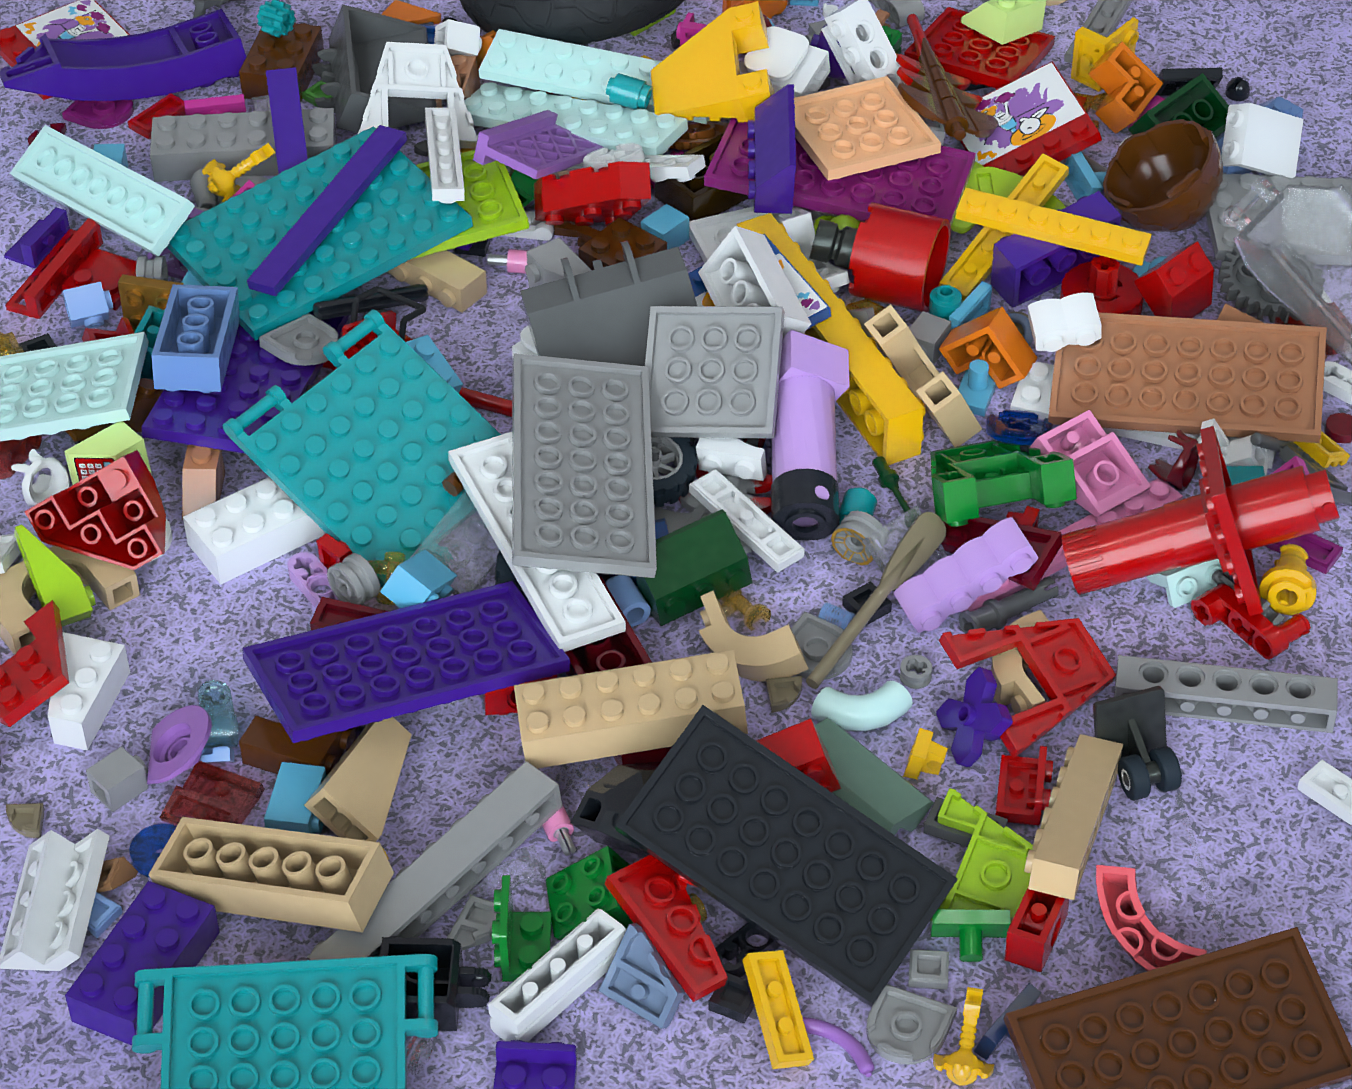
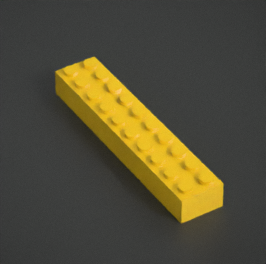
(876, 396)

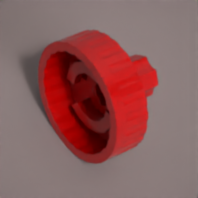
(1106, 281)

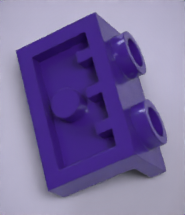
(535, 1065)

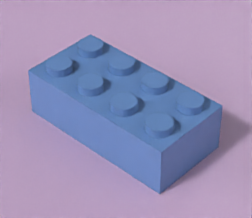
(196, 338)

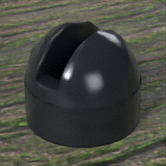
(1241, 90)

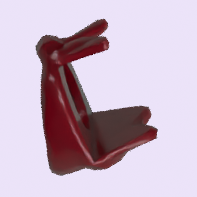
(1185, 466)

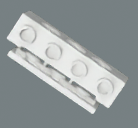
(861, 42)

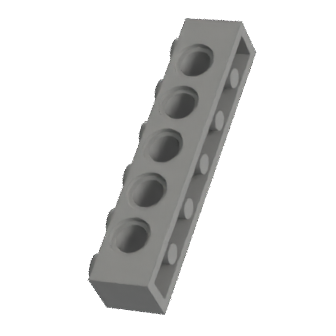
(1234, 693)

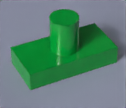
(970, 928)

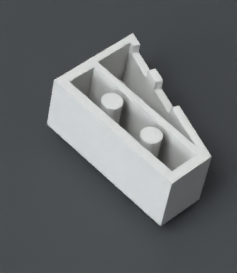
(95, 679)

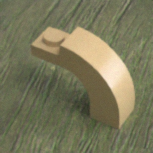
(756, 656)
(1010, 674)

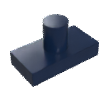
(998, 1031)

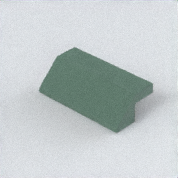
(872, 784)

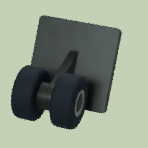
(1139, 725)

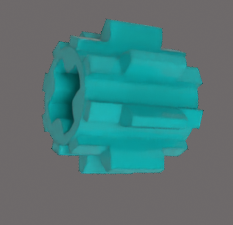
(276, 18)

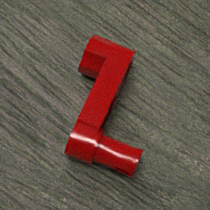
(1256, 630)

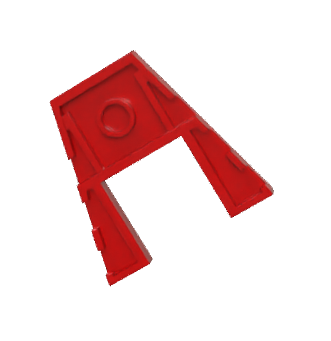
(1060, 658)

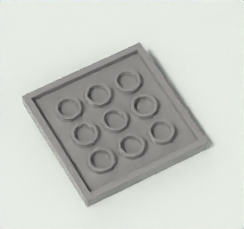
(714, 370)

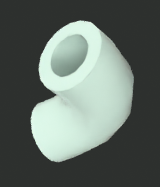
(862, 711)

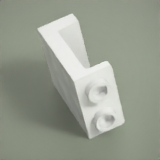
(1261, 140)

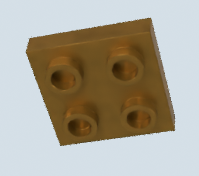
(139, 293)

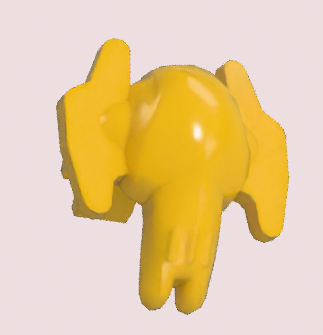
(223, 182)
(963, 1065)

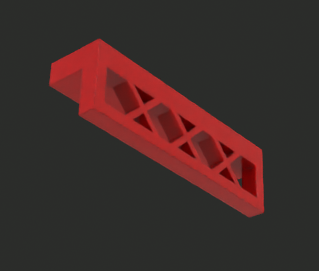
(47, 279)

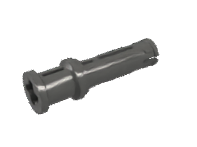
(996, 613)

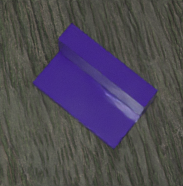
(40, 239)

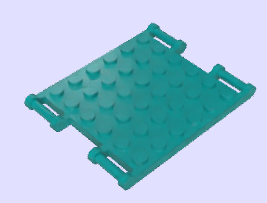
(366, 443)
(286, 1023)

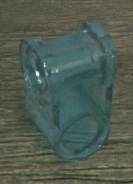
(217, 701)

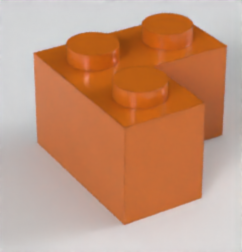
(1128, 86)
(990, 339)

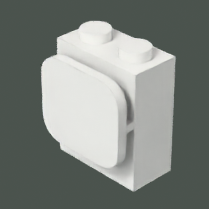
(789, 62)

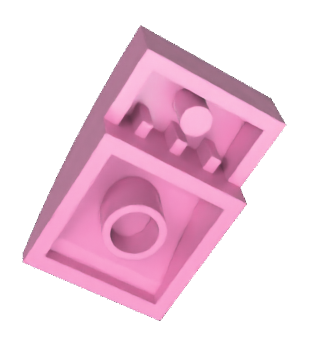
(1102, 465)

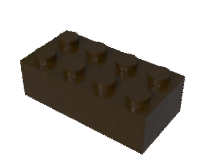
(692, 196)

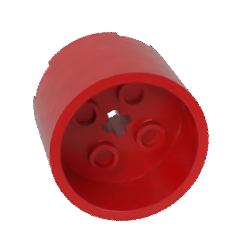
(899, 256)

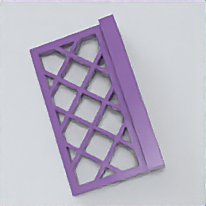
(533, 145)

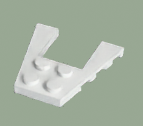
(418, 72)

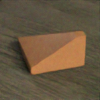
(115, 873)

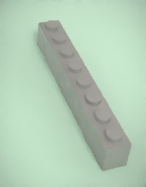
(452, 864)

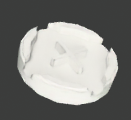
(624, 152)

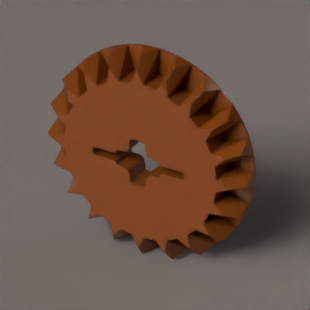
(699, 134)

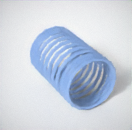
(848, 615)

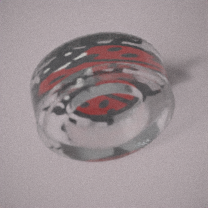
(418, 1053)

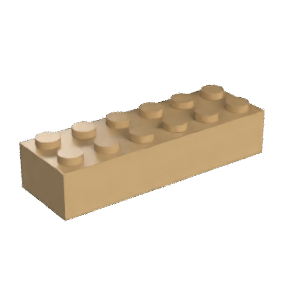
(625, 708)
(275, 873)

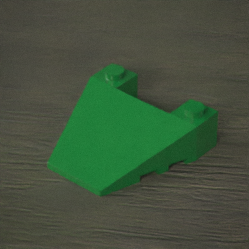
(996, 475)

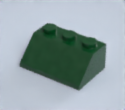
(1194, 102)
(693, 563)

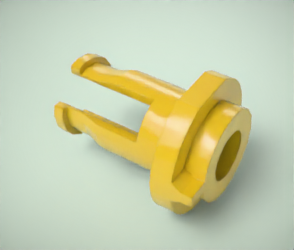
(1289, 584)

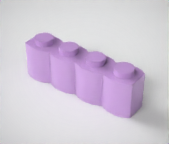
(961, 578)

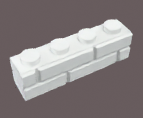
(556, 979)

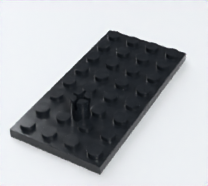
(786, 855)

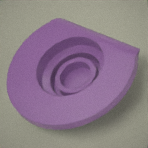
(177, 743)

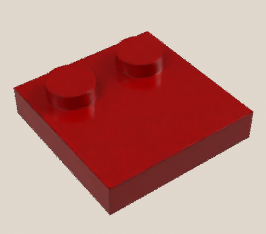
(103, 268)

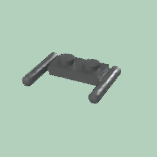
(1288, 450)

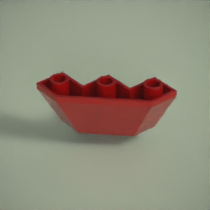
(107, 515)

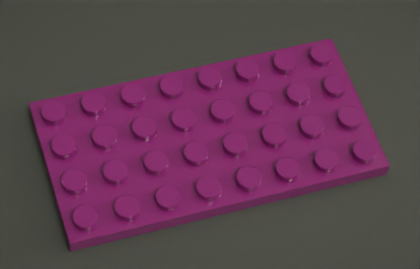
(919, 185)

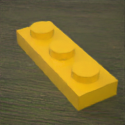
(778, 1009)

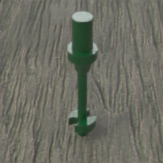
(889, 479)

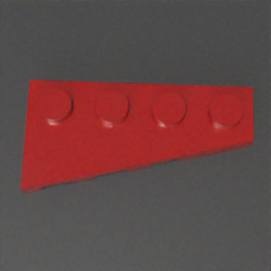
(665, 912)

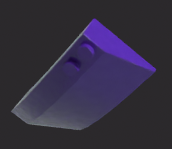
(131, 65)

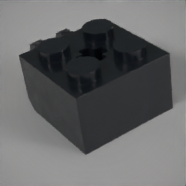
(453, 983)

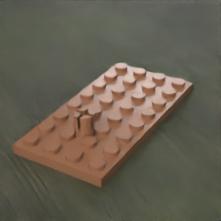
(1190, 370)

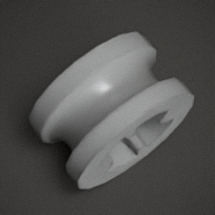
(920, 664)

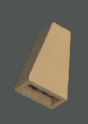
(362, 784)

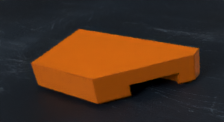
(411, 13)

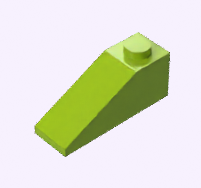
(54, 579)

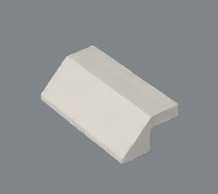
(53, 902)

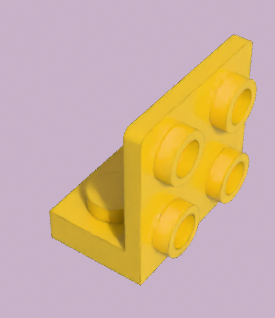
(1091, 46)

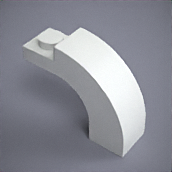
(801, 230)

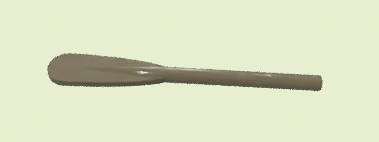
(910, 554)

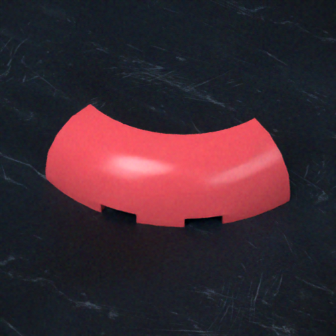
(1130, 924)

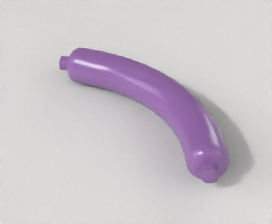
(843, 1039)

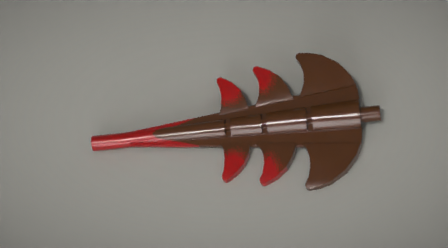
(939, 93)

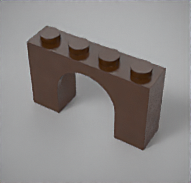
(268, 745)

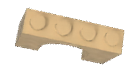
(935, 389)
(108, 581)

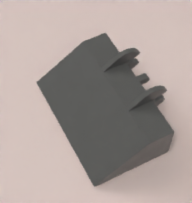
(353, 64)
(607, 309)

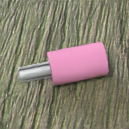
(515, 260)
(559, 828)

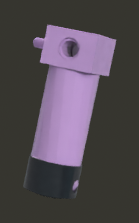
(805, 437)

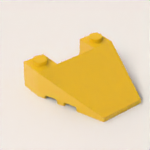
(705, 73)

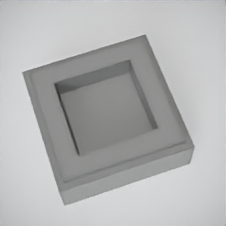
(928, 969)

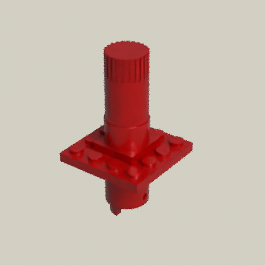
(1213, 525)

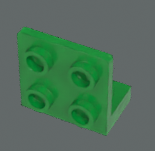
(581, 890)
(517, 936)

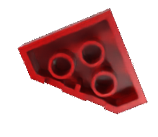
(593, 196)

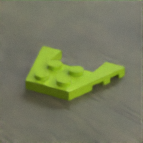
(993, 862)

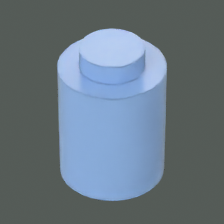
(629, 599)

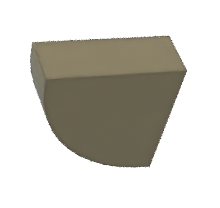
(783, 691)
(26, 818)

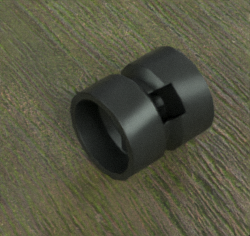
(833, 243)

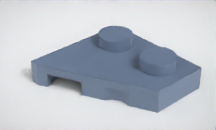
(642, 979)

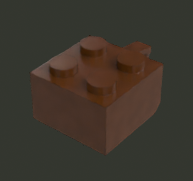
(607, 243)

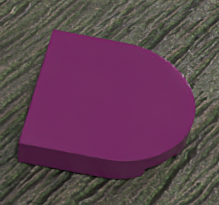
(99, 113)

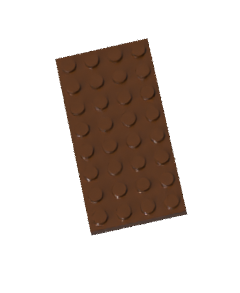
(1203, 1023)

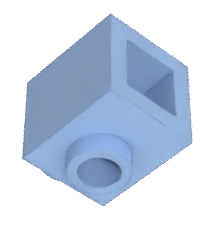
(87, 305)

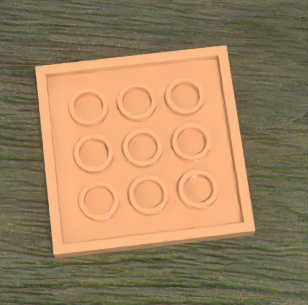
(861, 128)

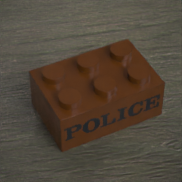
(270, 53)

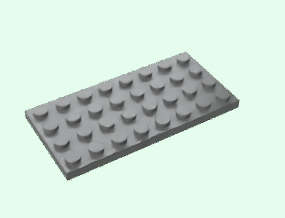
(582, 466)

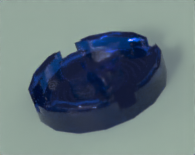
(1016, 427)

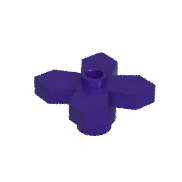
(974, 718)

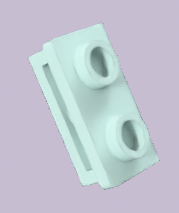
(1187, 583)

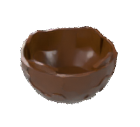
(1165, 176)

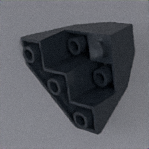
(608, 801)

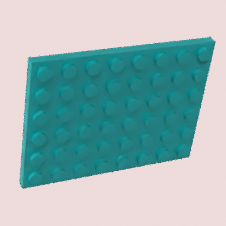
(379, 232)

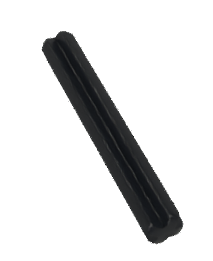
(343, 306)

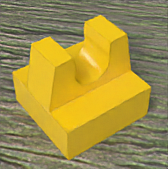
(924, 755)

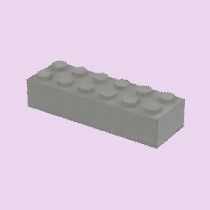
(191, 141)

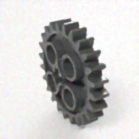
(1247, 291)

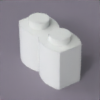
(1064, 322)

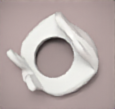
(46, 484)

